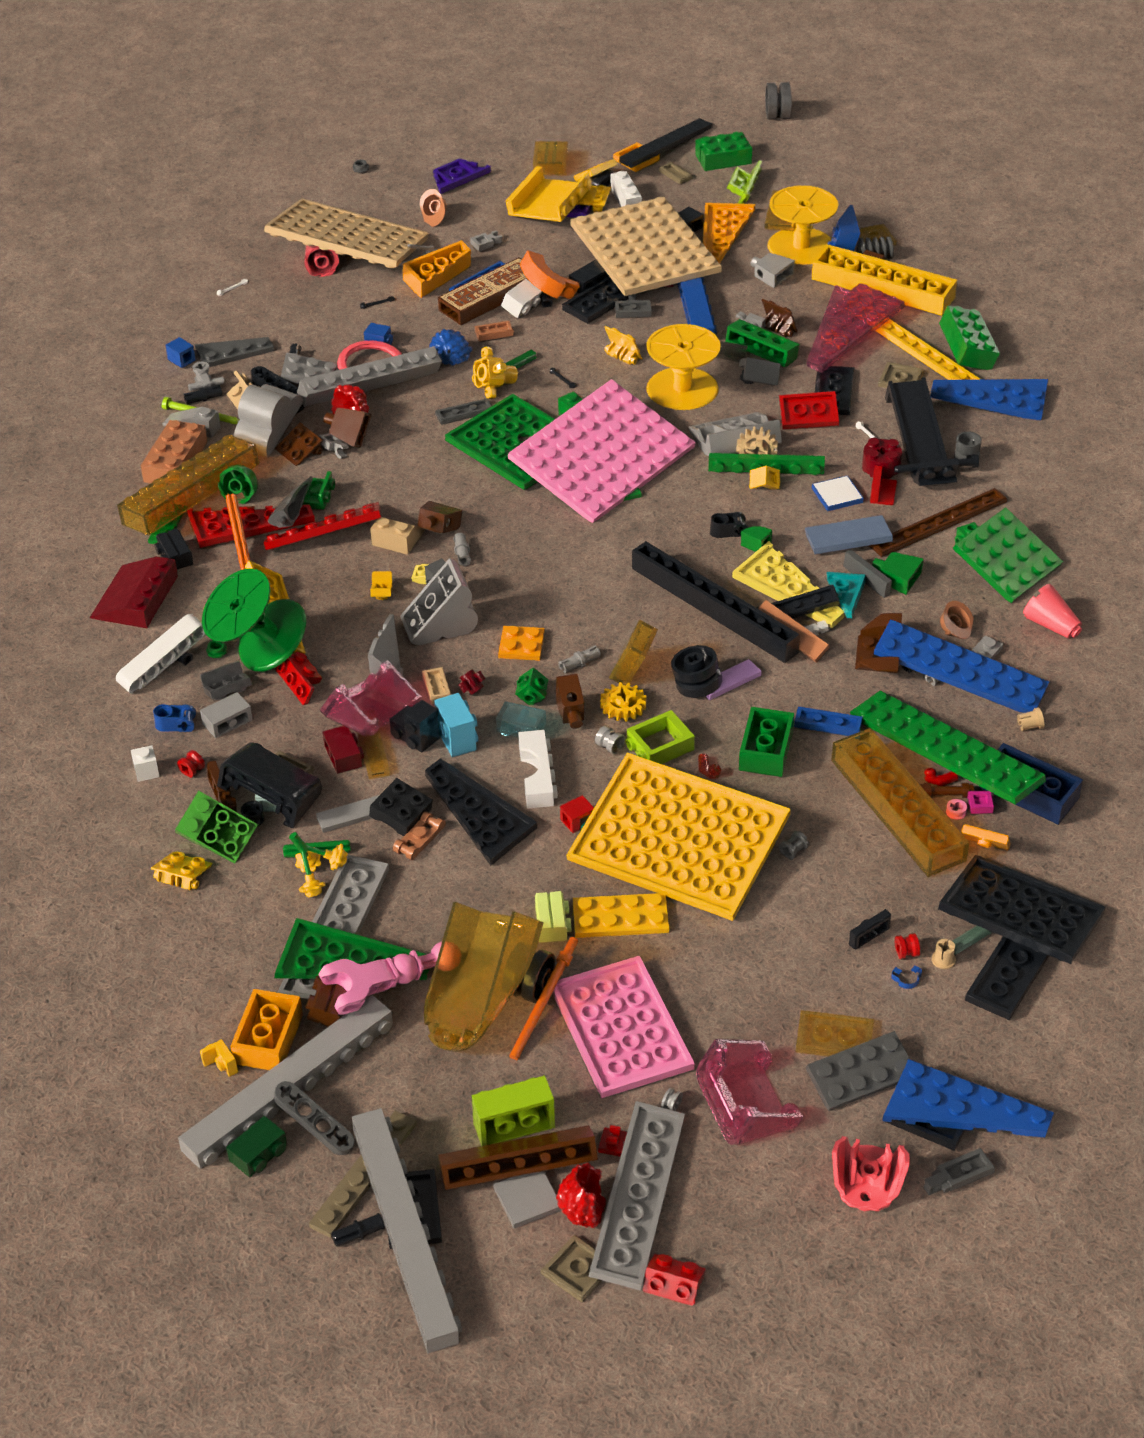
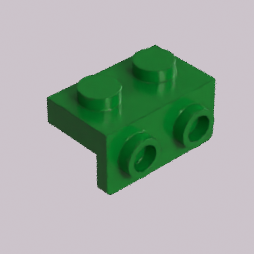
(320, 492)

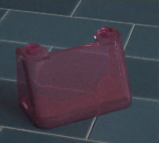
(371, 702)
(740, 1092)

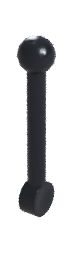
(363, 305)
(554, 371)

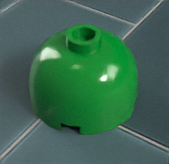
(238, 479)

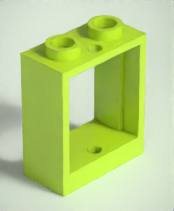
(683, 742)

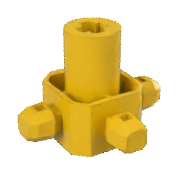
(492, 372)

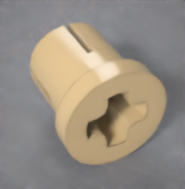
(1031, 719)
(947, 953)

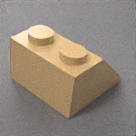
(395, 535)

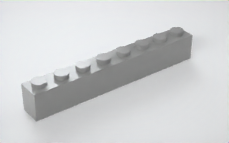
(370, 375)

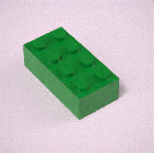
(969, 338)

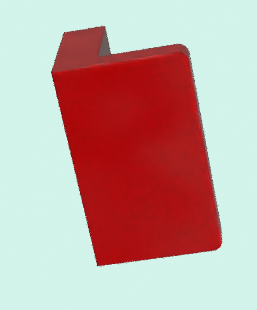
(882, 489)

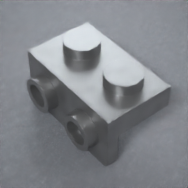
(224, 680)

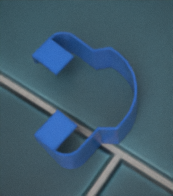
(907, 986)

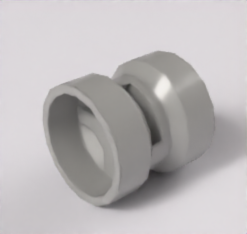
(608, 738)

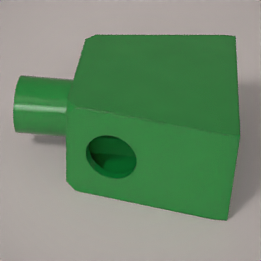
(901, 569)

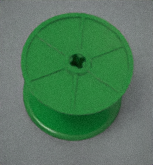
(242, 611)

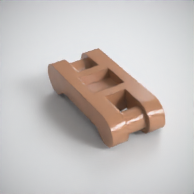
(419, 836)

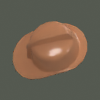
(434, 203)
(957, 620)

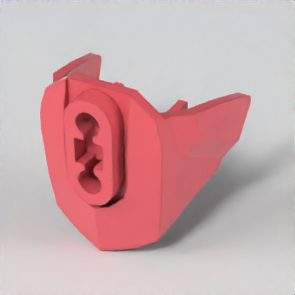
(868, 1172)

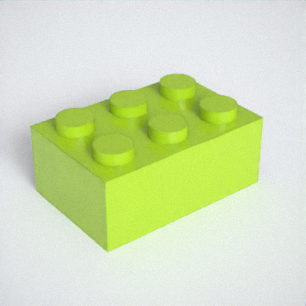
(513, 1111)

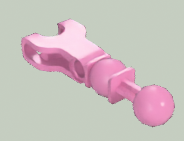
(374, 977)

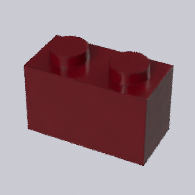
(343, 749)

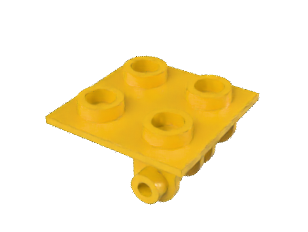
(596, 197)
(622, 346)
(180, 869)

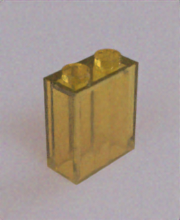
(551, 157)
(633, 653)

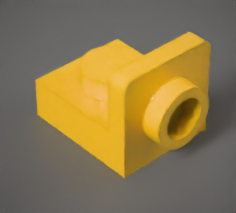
(220, 1054)

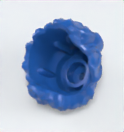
(452, 341)

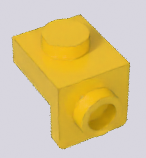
(381, 584)

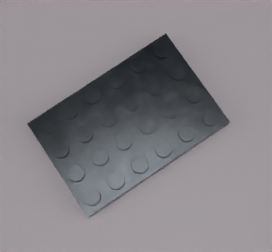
(1022, 908)

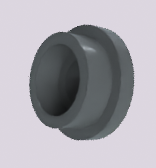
(360, 166)

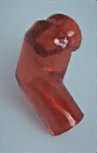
(704, 768)

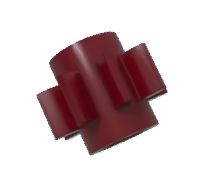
(471, 681)

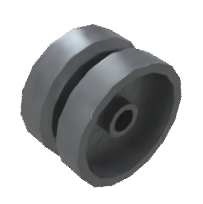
(778, 99)

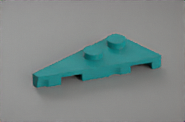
(848, 589)

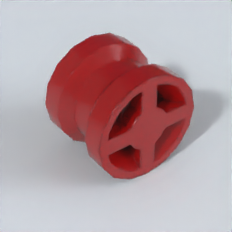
(191, 763)
(907, 946)

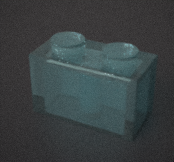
(519, 718)

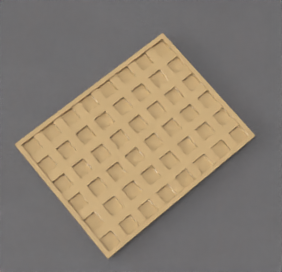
(346, 233)
(645, 246)

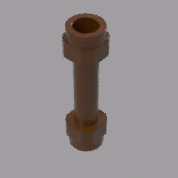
(948, 790)

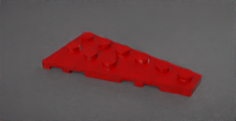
(331, 523)
(215, 526)

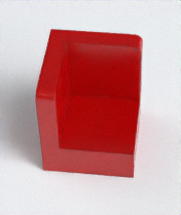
(573, 811)

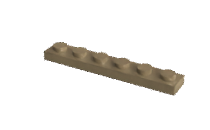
(355, 1184)

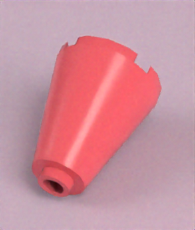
(320, 261)
(1053, 613)

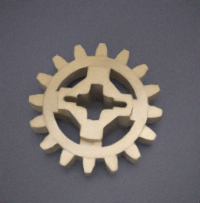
(757, 442)

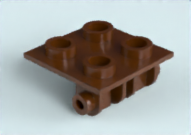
(779, 319)
(299, 444)

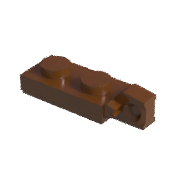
(221, 795)

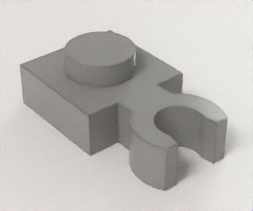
(485, 241)
(752, 318)

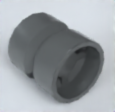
(967, 444)

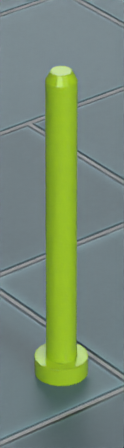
(168, 403)

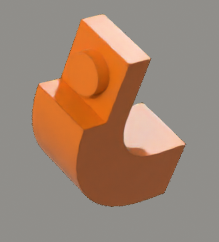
(545, 279)

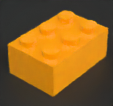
(266, 1029)

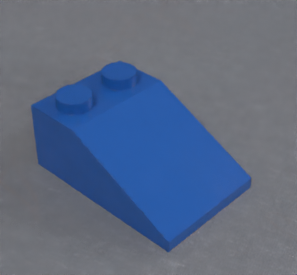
(846, 231)

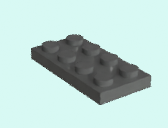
(859, 1070)

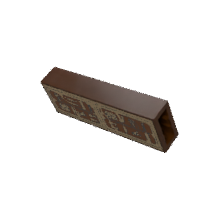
(481, 293)

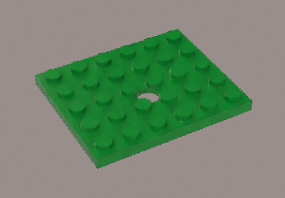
(496, 433)

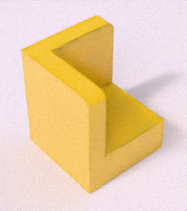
(765, 477)

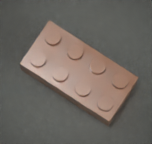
(174, 445)

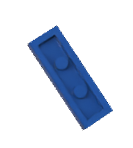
(827, 721)

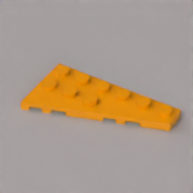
(723, 225)

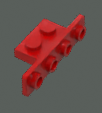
(299, 676)

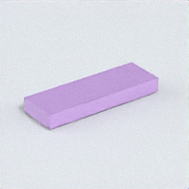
(736, 677)

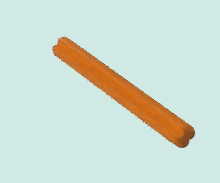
(238, 531)

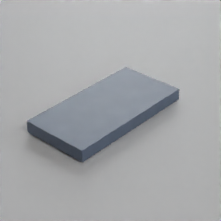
(848, 534)

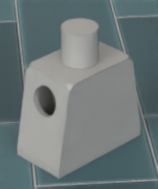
(773, 268)

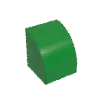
(755, 537)

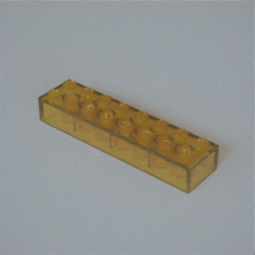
(184, 485)
(900, 802)

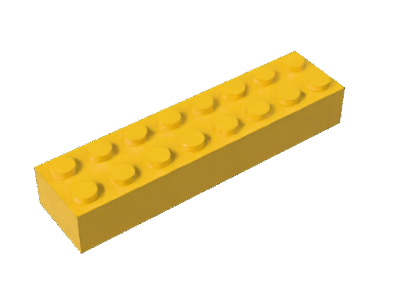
(913, 286)

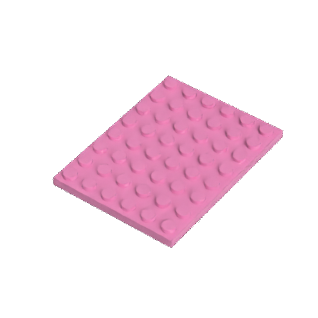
(601, 450)

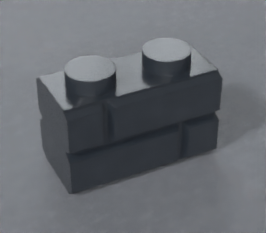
(173, 546)

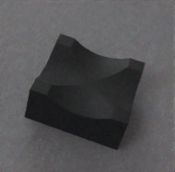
(400, 806)

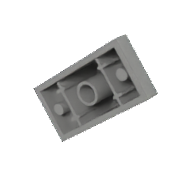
(265, 416)
(441, 608)

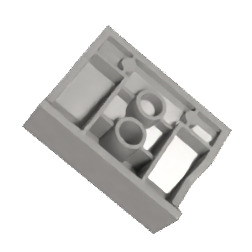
(722, 434)

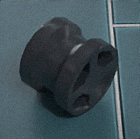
(253, 811)

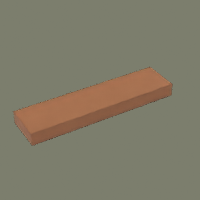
(809, 643)

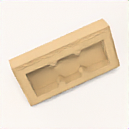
(436, 684)

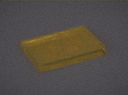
(831, 1033)

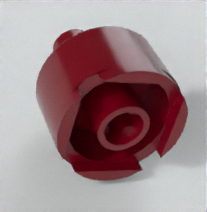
(881, 453)

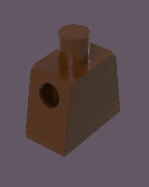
(348, 425)
(435, 517)
(570, 708)

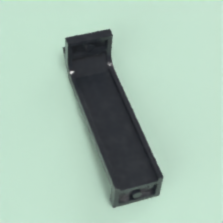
(921, 433)

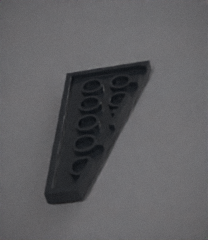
(484, 816)

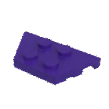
(458, 173)

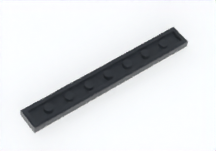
(665, 143)

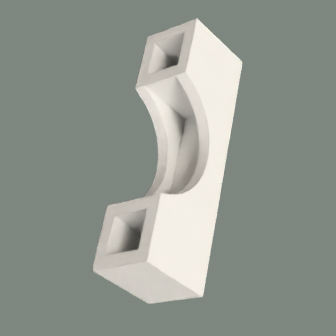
(538, 787)

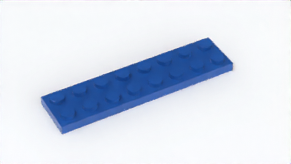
(961, 667)

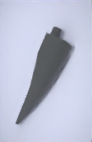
(290, 507)

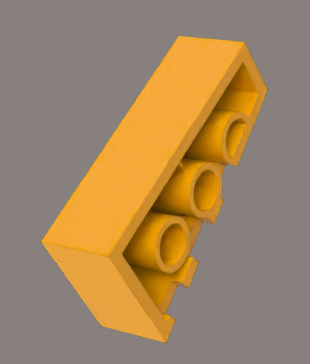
(436, 268)

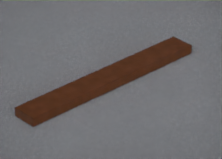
(941, 521)

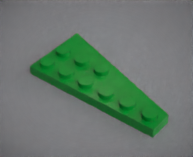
(316, 945)

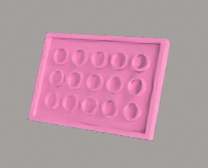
(621, 1027)

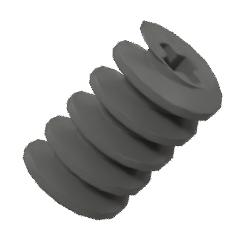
(882, 246)

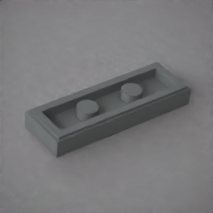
(462, 411)
(874, 578)

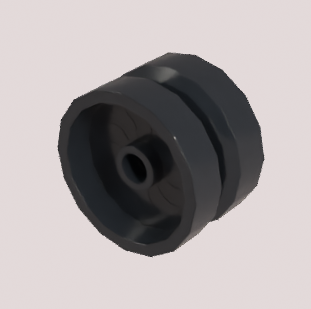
(696, 671)
(536, 976)

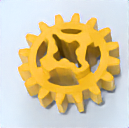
(623, 701)

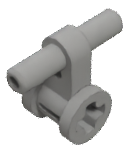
(202, 377)

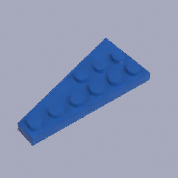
(1006, 396)
(955, 1103)

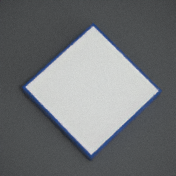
(837, 493)

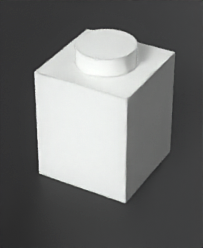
(145, 763)

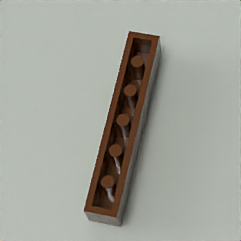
(517, 1157)

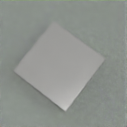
(527, 1198)

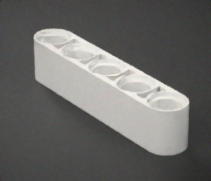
(161, 653)

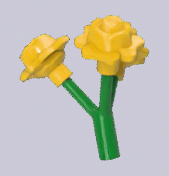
(310, 859)

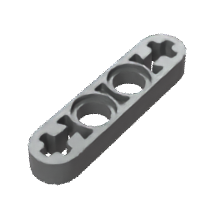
(310, 1121)

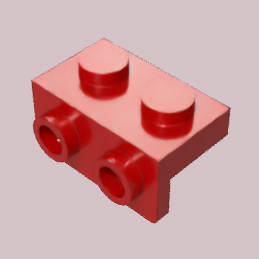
(673, 1279)

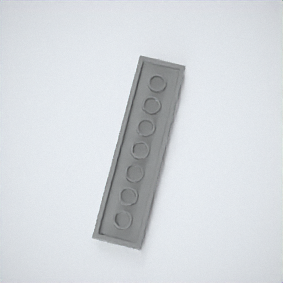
(344, 908)
(637, 1196)

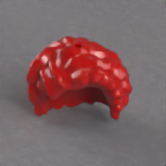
(349, 398)
(581, 1196)

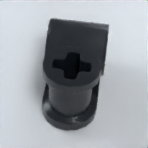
(727, 524)

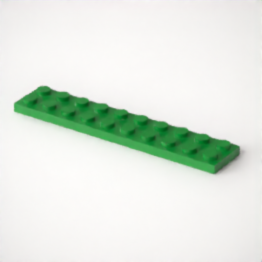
(949, 747)

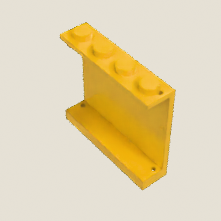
(546, 197)

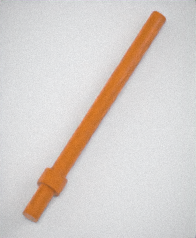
(563, 960)

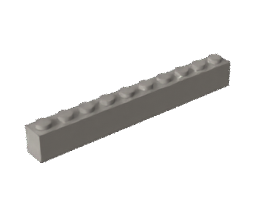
(302, 1068)
(406, 1233)

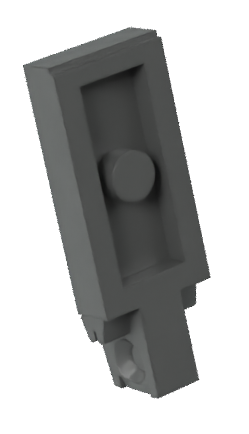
(959, 1172)

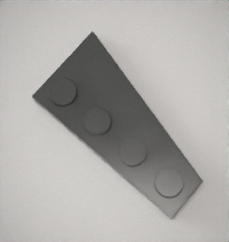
(228, 351)

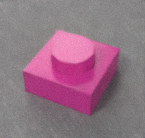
(980, 802)

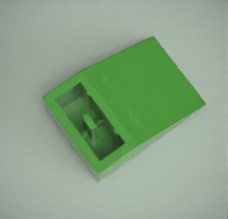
(215, 827)

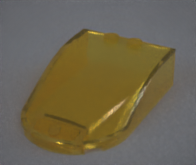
(477, 973)

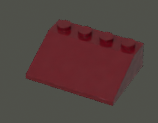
(137, 592)

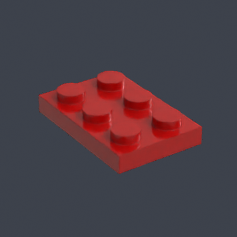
(809, 410)

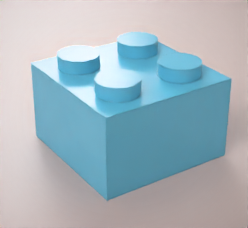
(456, 724)

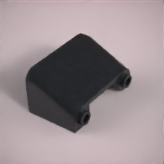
(272, 779)

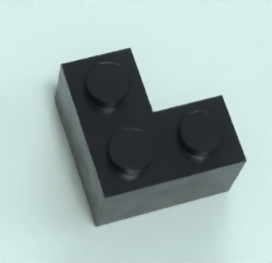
(416, 725)

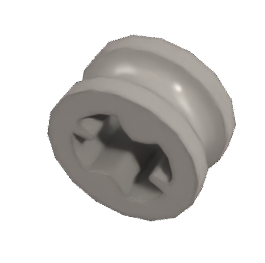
(671, 1099)

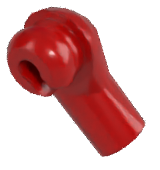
(939, 780)

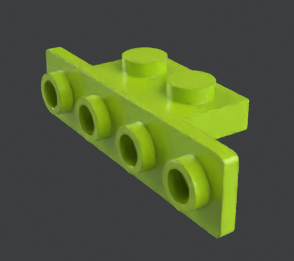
(743, 182)

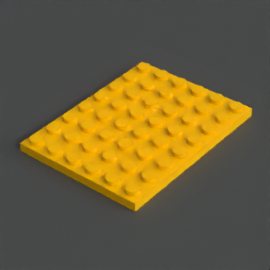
(679, 835)

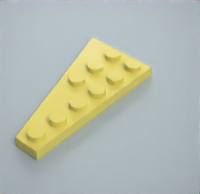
(780, 580)

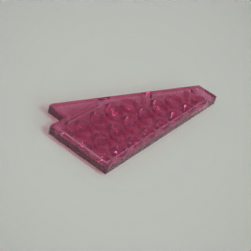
(848, 321)

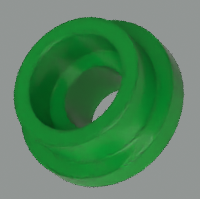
(216, 649)

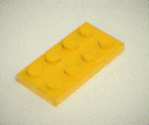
(620, 915)

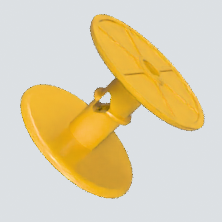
(802, 208)
(683, 350)

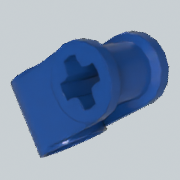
(173, 718)

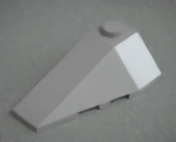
(385, 647)

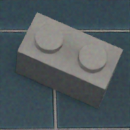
(226, 715)

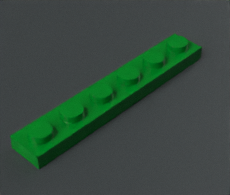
(785, 463)

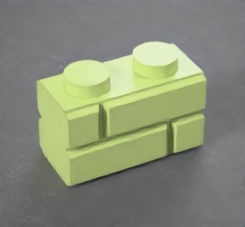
(551, 910)

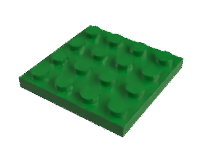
(1007, 555)

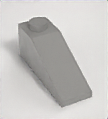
(200, 416)

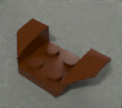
(869, 639)

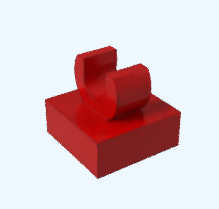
(612, 1141)

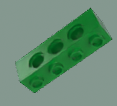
(763, 342)

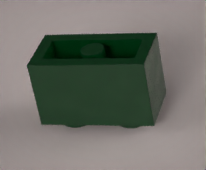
(257, 1146)

